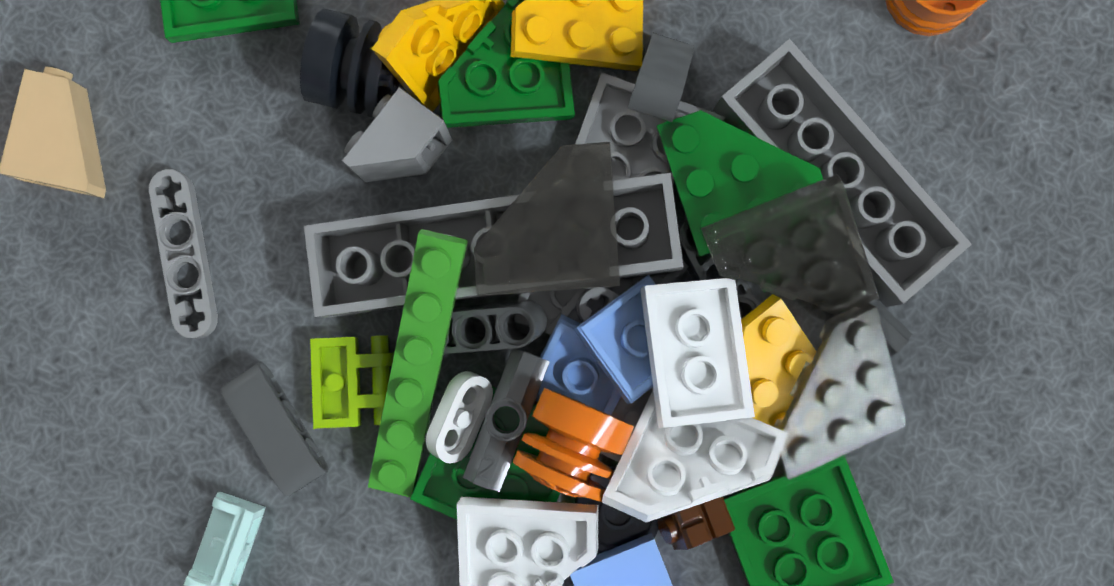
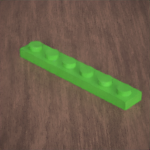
(417, 361)

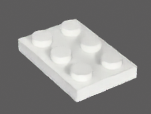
(696, 352)

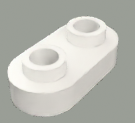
(459, 417)

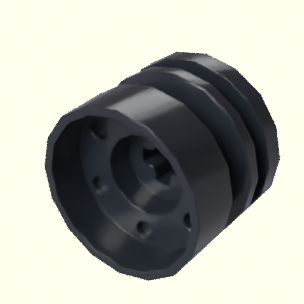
(342, 64)

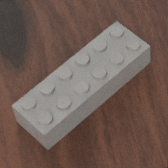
(802, 114)

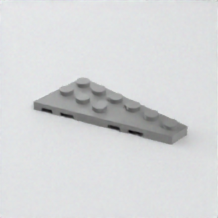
(634, 152)

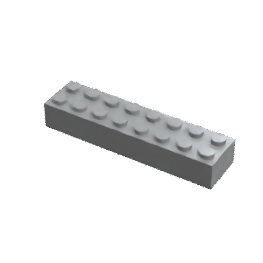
(368, 260)

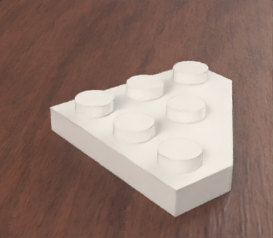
(690, 463)
(523, 541)

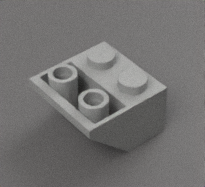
(399, 141)

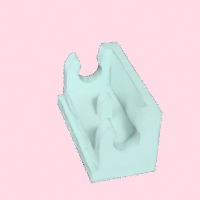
(226, 542)

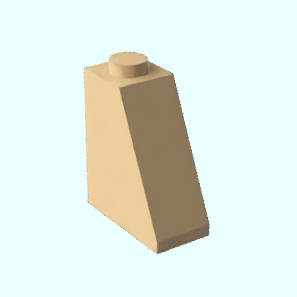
(53, 135)

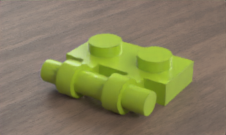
(337, 380)

